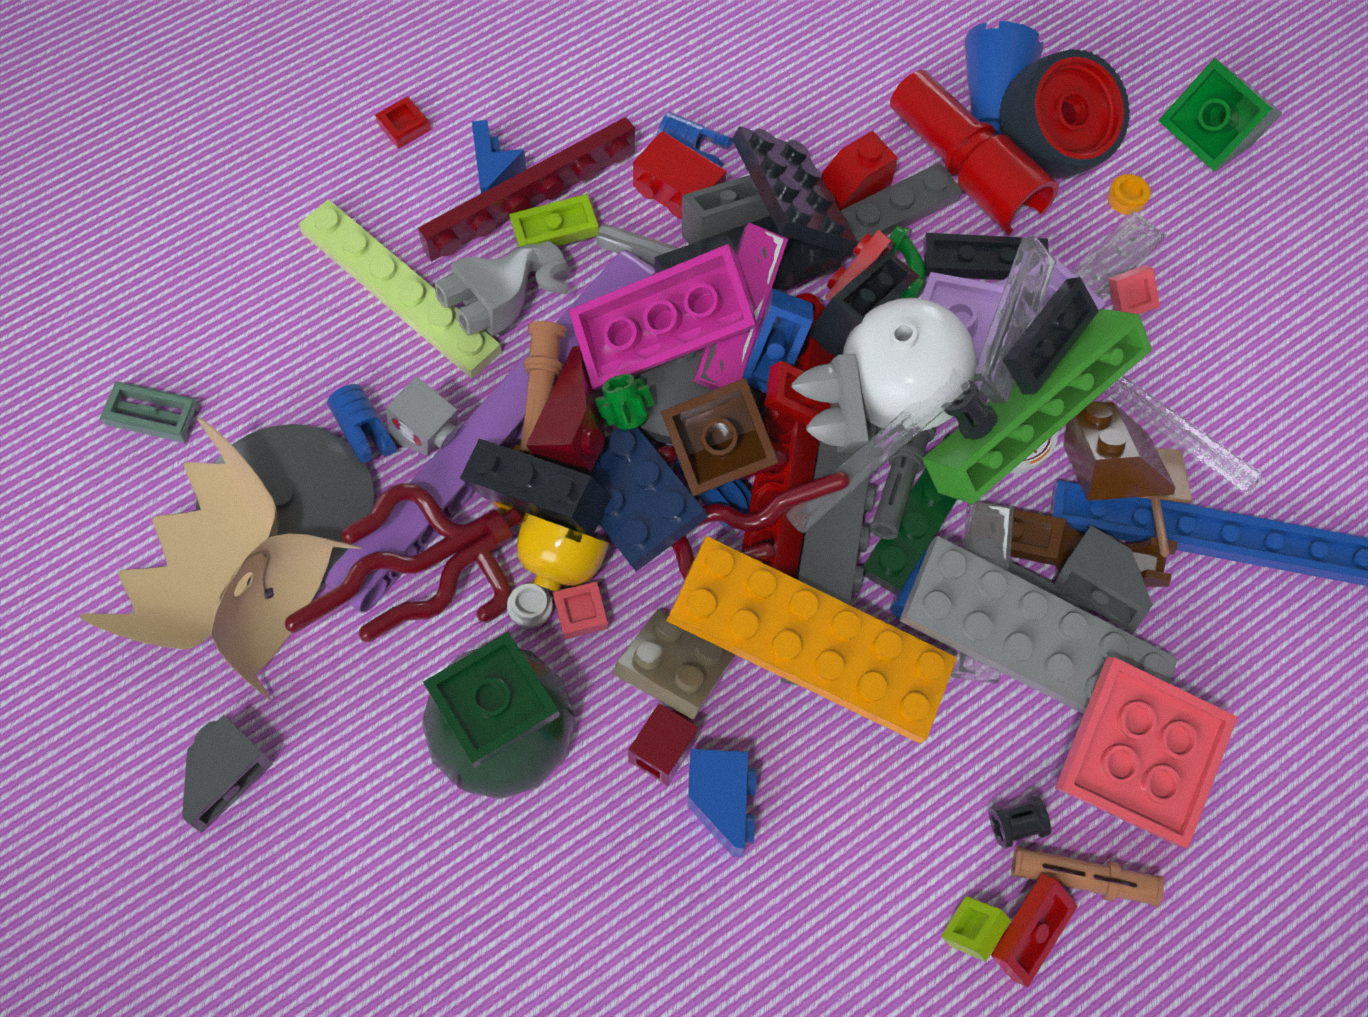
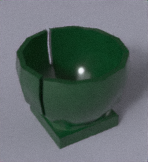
(497, 720)

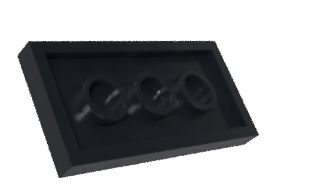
(793, 190)
(797, 264)

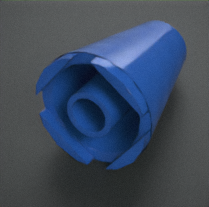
(993, 61)

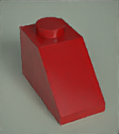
(860, 170)

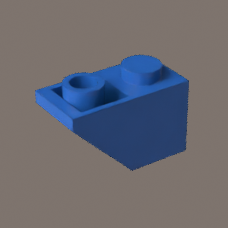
(719, 796)

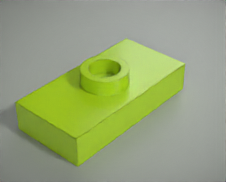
(555, 222)

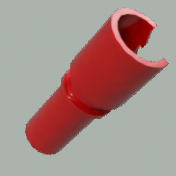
(987, 165)

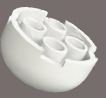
(907, 355)

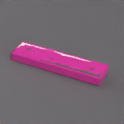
(759, 260)

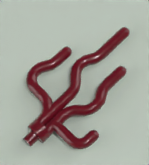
(756, 521)
(468, 541)

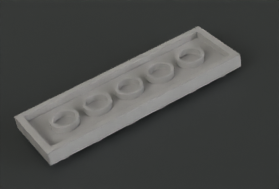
(1020, 626)

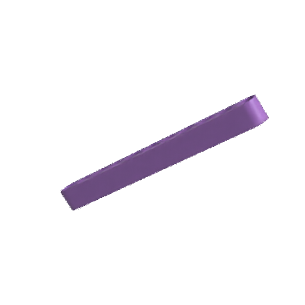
(495, 420)

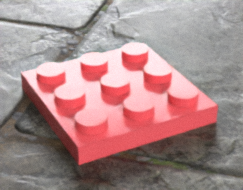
(1146, 752)

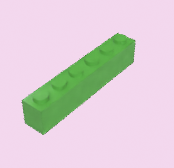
(1096, 361)

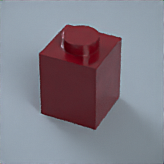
(663, 743)

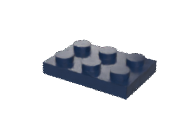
(647, 499)

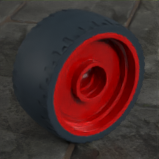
(1066, 112)

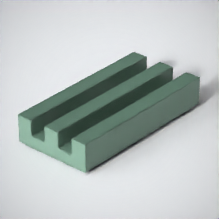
(182, 421)

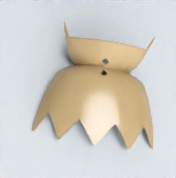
(209, 569)

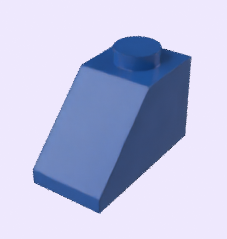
(778, 336)

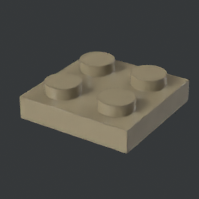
(673, 665)

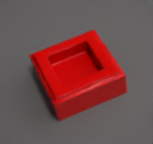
(403, 122)

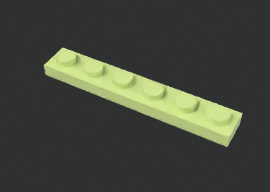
(398, 287)

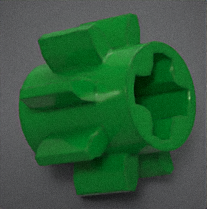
(624, 401)

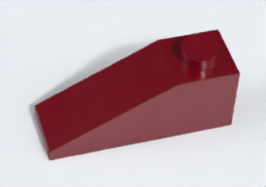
(570, 424)

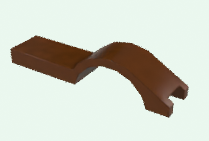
(1053, 541)

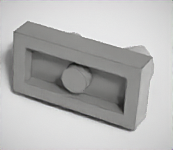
(840, 386)

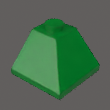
(1219, 115)

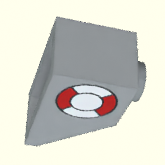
(421, 418)

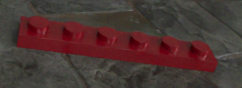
(527, 189)

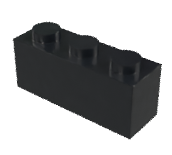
(879, 283)
(536, 487)

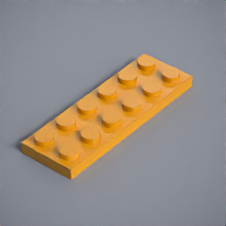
(812, 639)

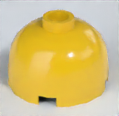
(558, 553)

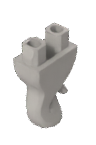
(497, 287)

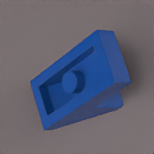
(492, 164)

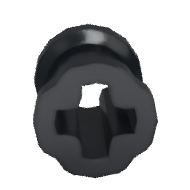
(970, 410)
(1019, 821)

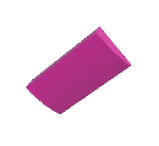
(663, 316)

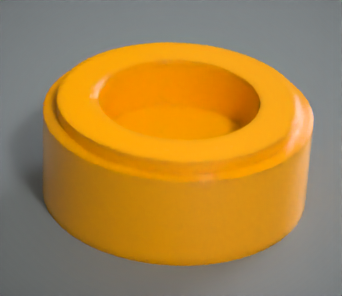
(1128, 194)

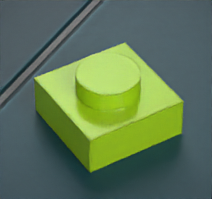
(976, 928)

